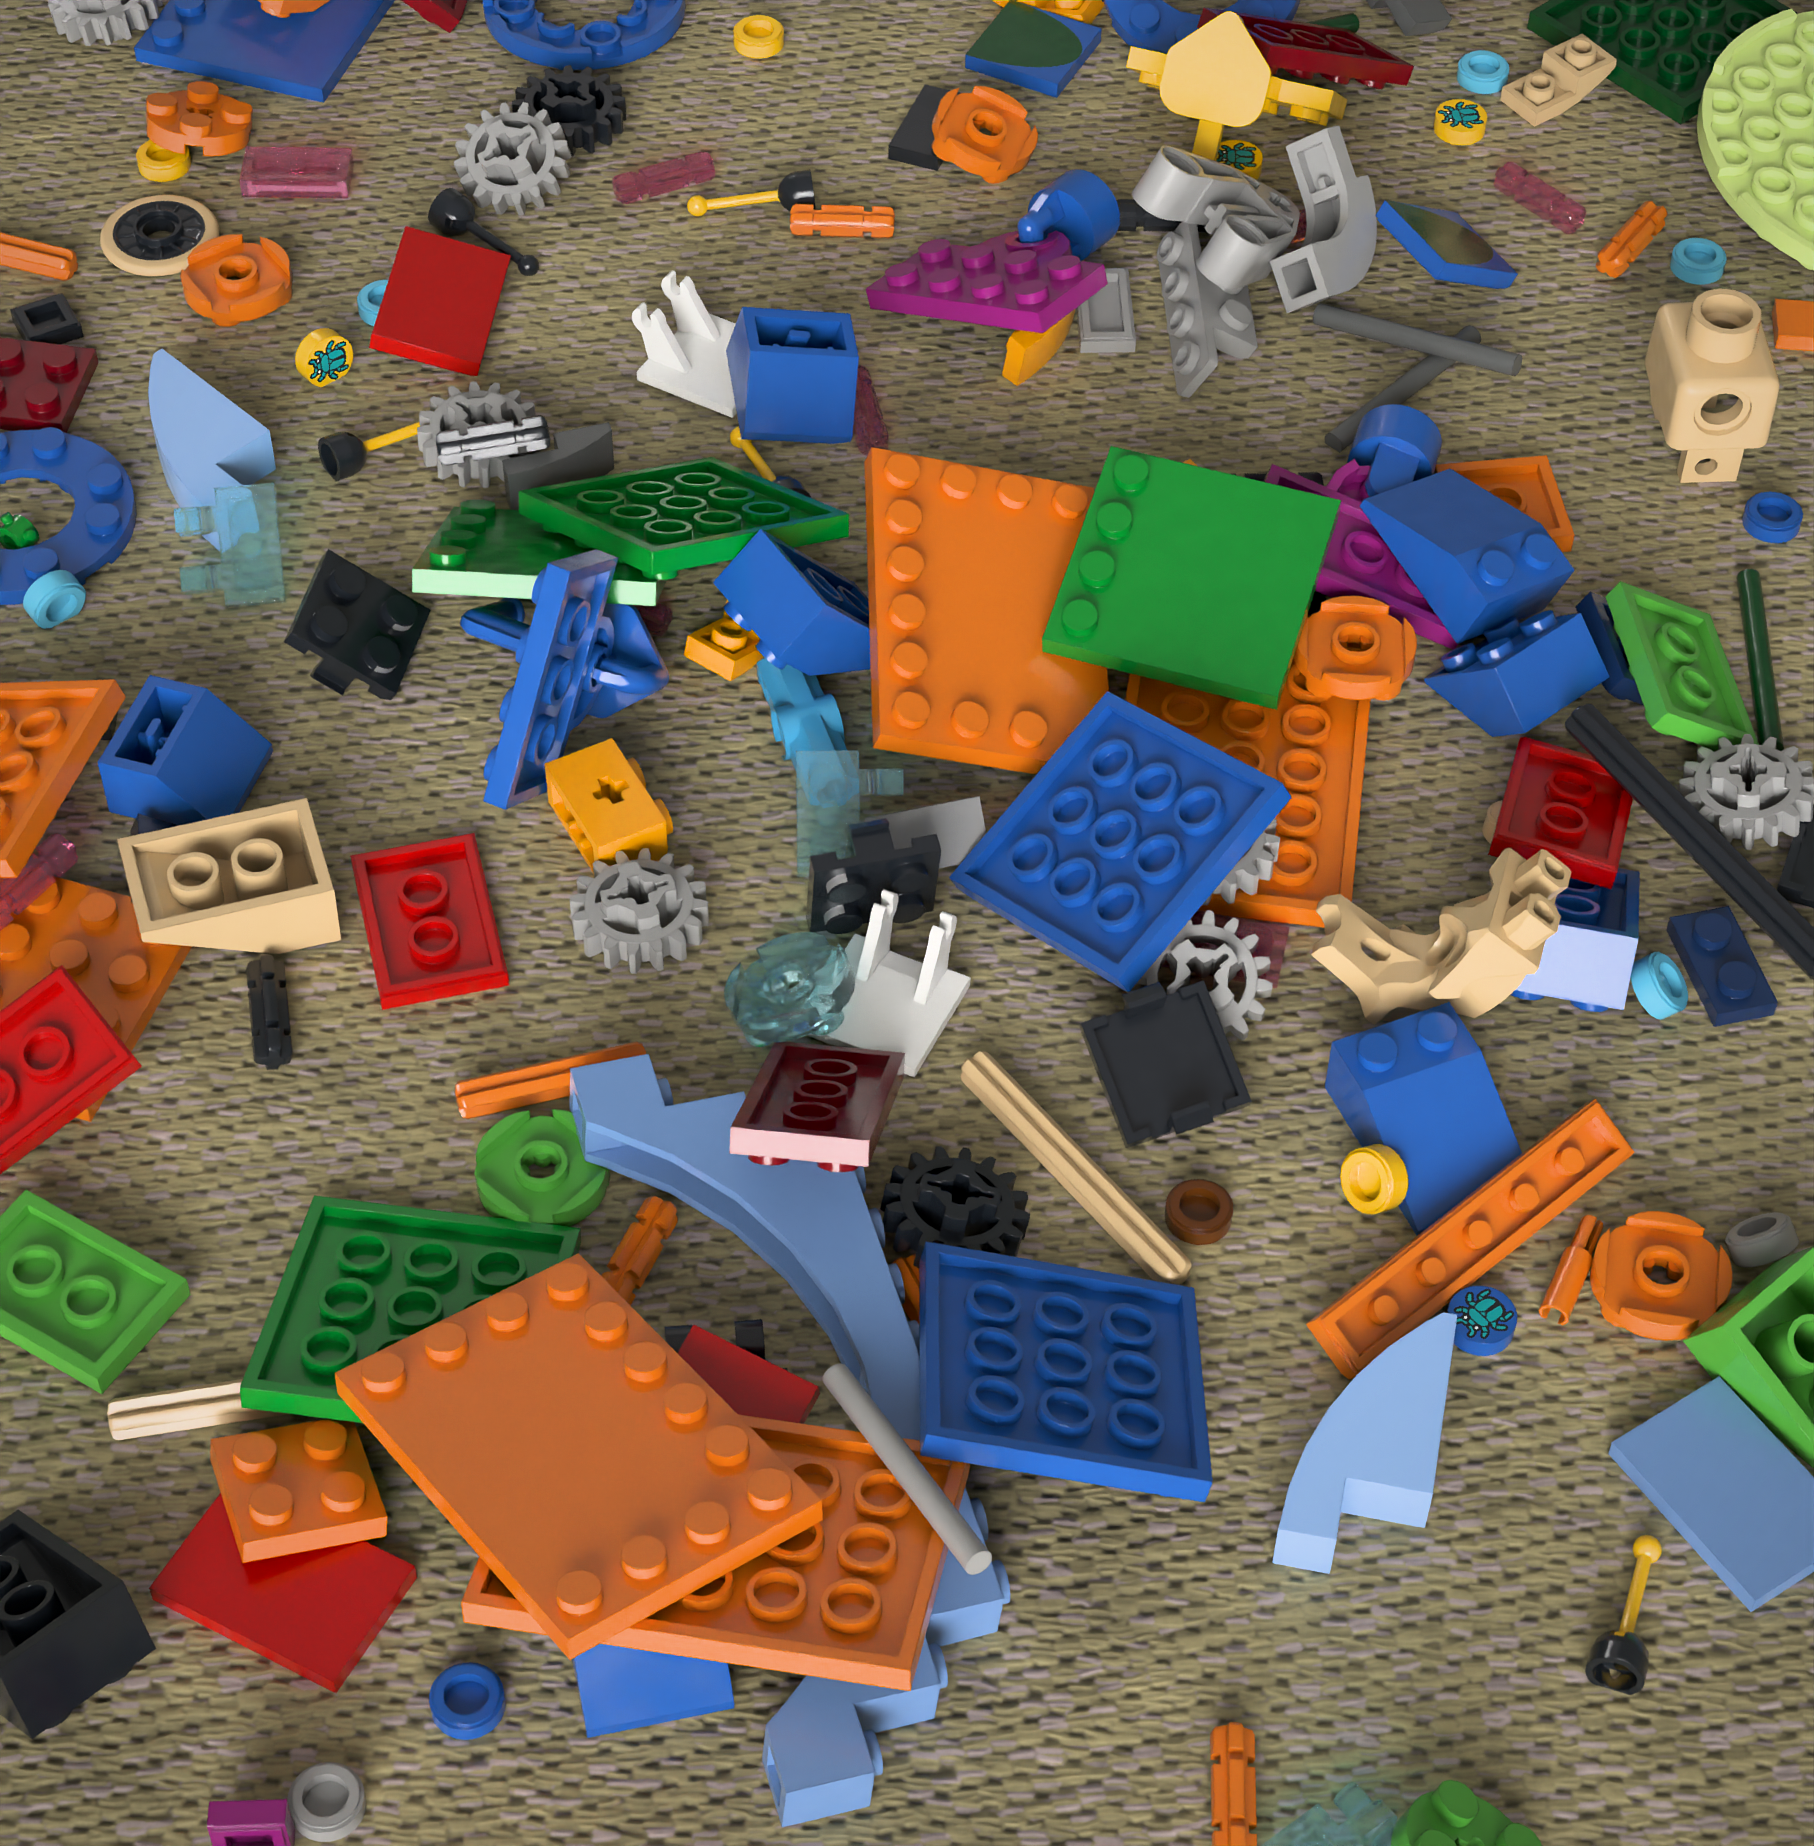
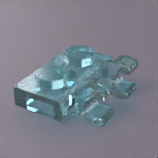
(248, 542)
(829, 800)

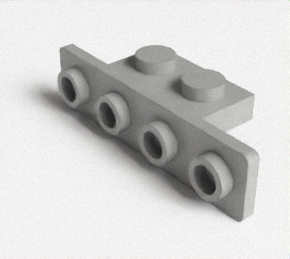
(1200, 312)

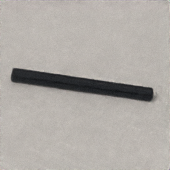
(1695, 835)

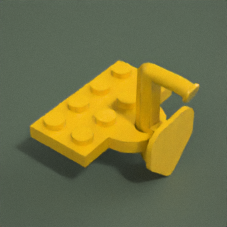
(1227, 82)

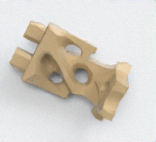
(1470, 961)

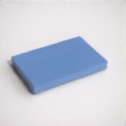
(1726, 1490)

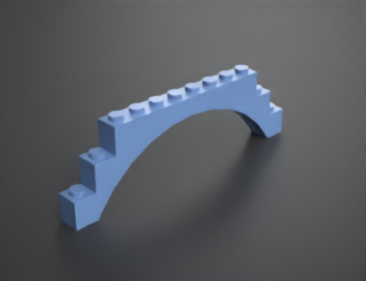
(830, 1251)

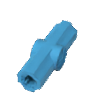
(800, 711)

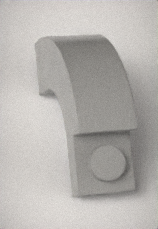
(1338, 219)

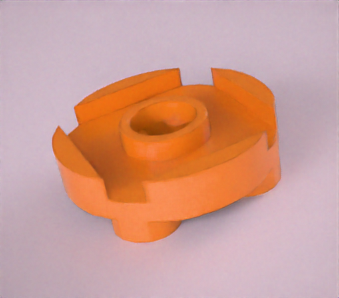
(198, 119)
(991, 156)
(262, 282)
(1369, 674)
(1655, 1309)

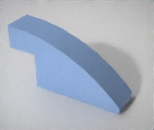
(203, 436)
(1372, 1448)

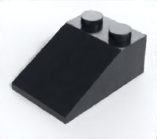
(61, 1627)

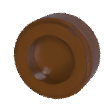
(1198, 1211)

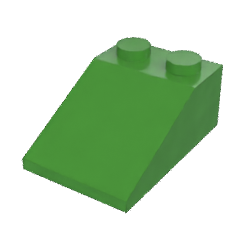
(1766, 1349)

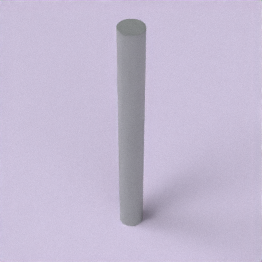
(907, 1469)

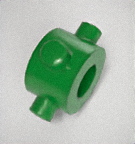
(17, 532)

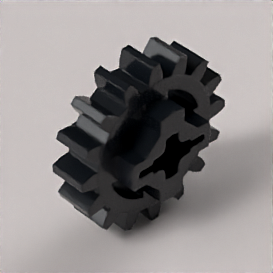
(575, 104)
(954, 1205)

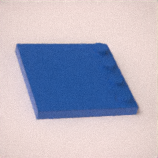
(259, 50)
(1120, 839)
(1061, 1373)

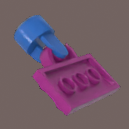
(1018, 277)
(1388, 451)

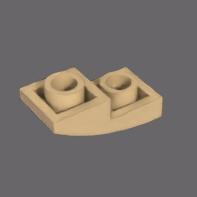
(1564, 79)

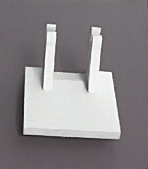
(692, 359)
(896, 998)

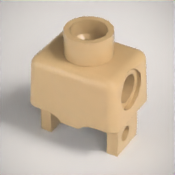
(1692, 359)

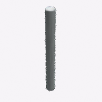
(1418, 339)
(1398, 391)

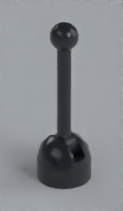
(455, 216)

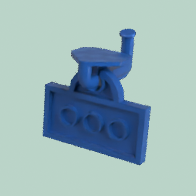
(573, 664)

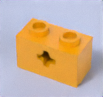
(607, 804)

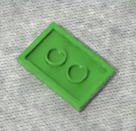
(1679, 668)
(79, 1292)

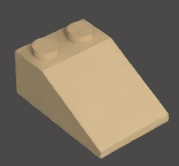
(234, 882)

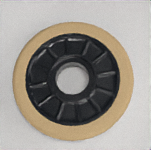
(127, 232)

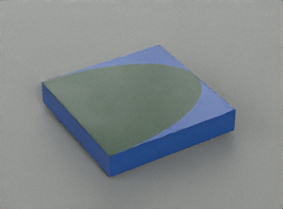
(1033, 48)
(1446, 245)

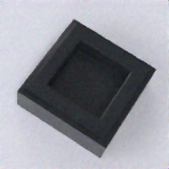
(47, 321)

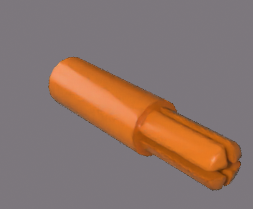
(1572, 1270)

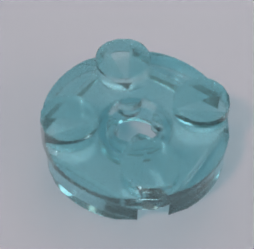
(774, 1013)

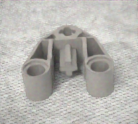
(1243, 215)

